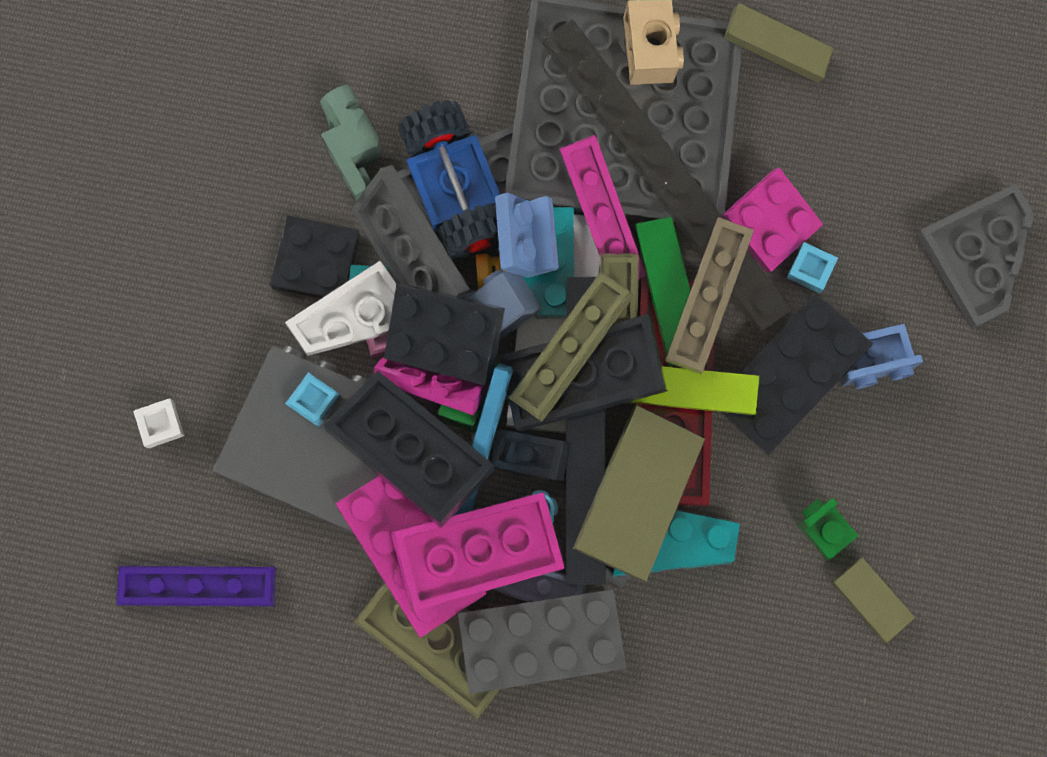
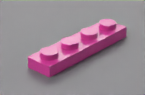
(599, 198)

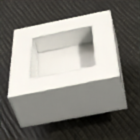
(158, 423)

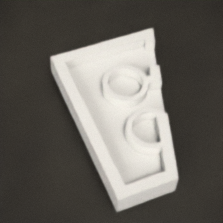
(348, 314)

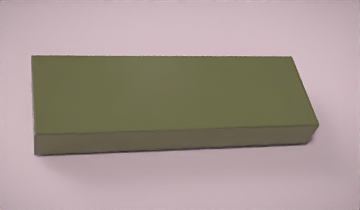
(778, 43)

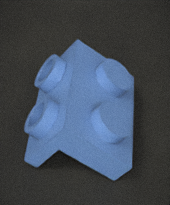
(888, 356)

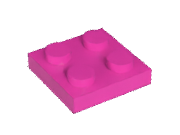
(778, 219)

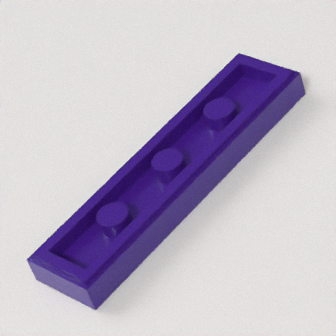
(196, 586)

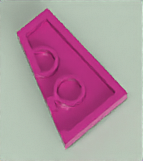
(436, 387)

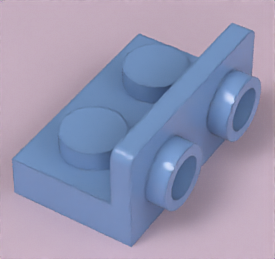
(526, 235)

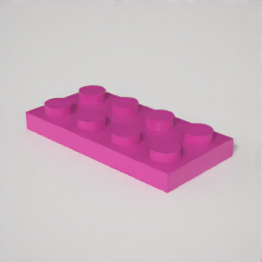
(372, 516)
(477, 551)

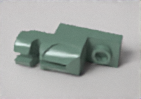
(351, 138)

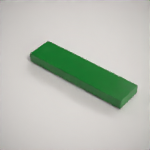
(664, 275)

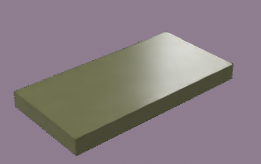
(639, 494)
(435, 655)

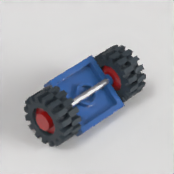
(452, 178)

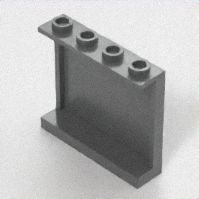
(285, 453)

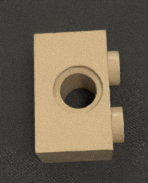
(647, 61)

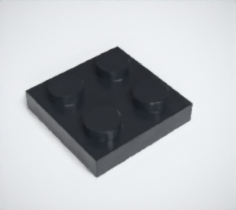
(313, 257)

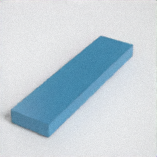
(489, 420)

